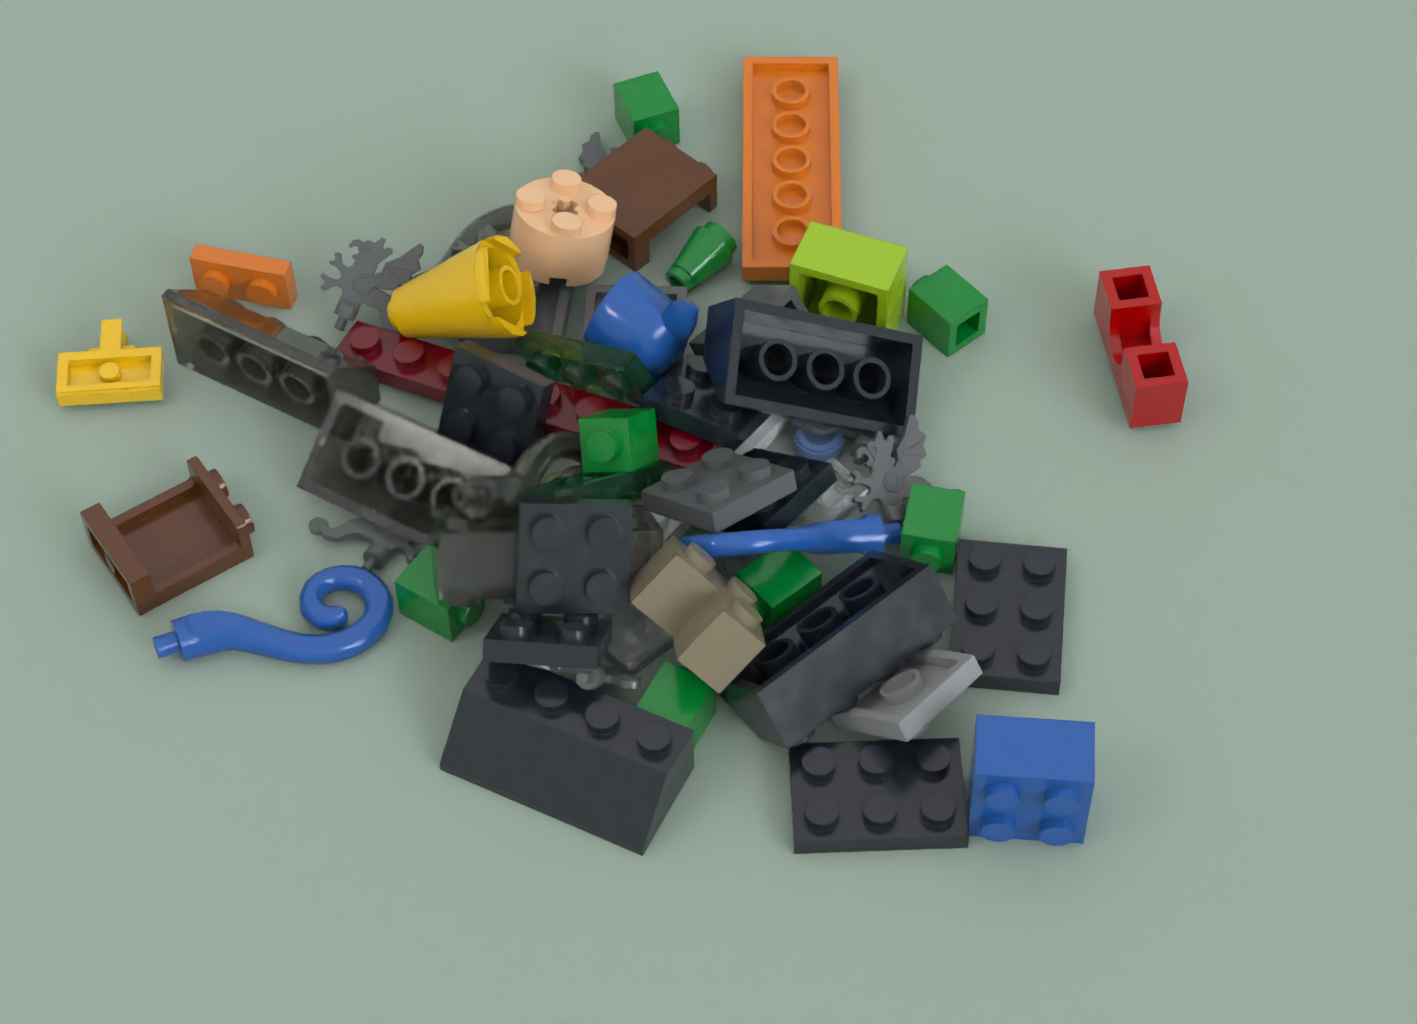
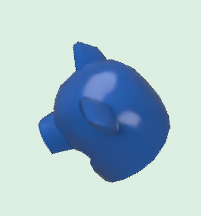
(643, 321)

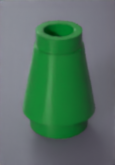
(702, 256)

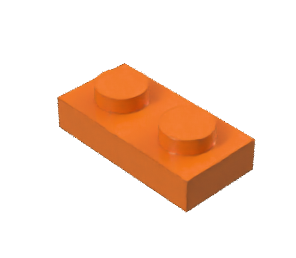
(244, 276)

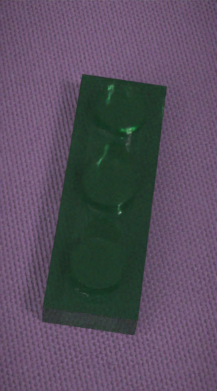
(585, 364)
(601, 484)

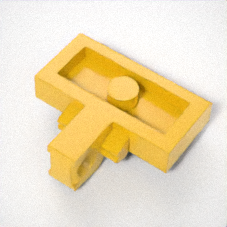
(111, 371)

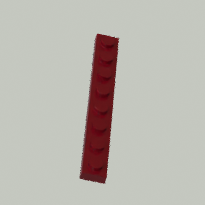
(426, 368)

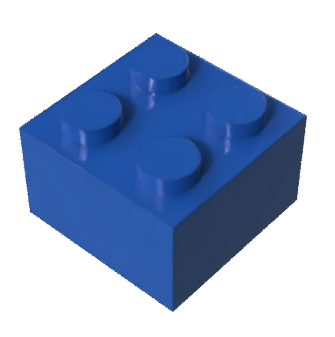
(1031, 779)

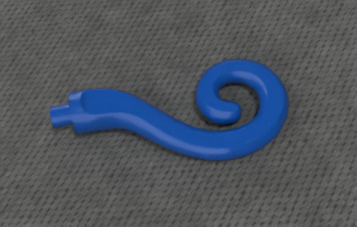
(816, 538)
(221, 631)

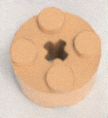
(562, 228)

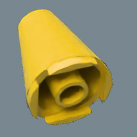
(468, 296)

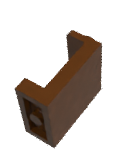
(652, 189)
(172, 539)

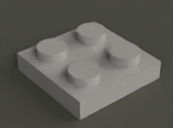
(911, 697)

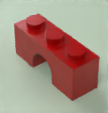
(1144, 369)

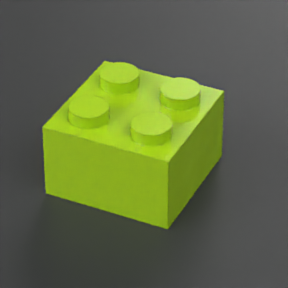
(850, 276)

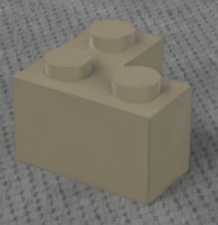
(706, 614)

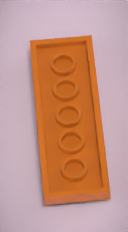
(787, 158)

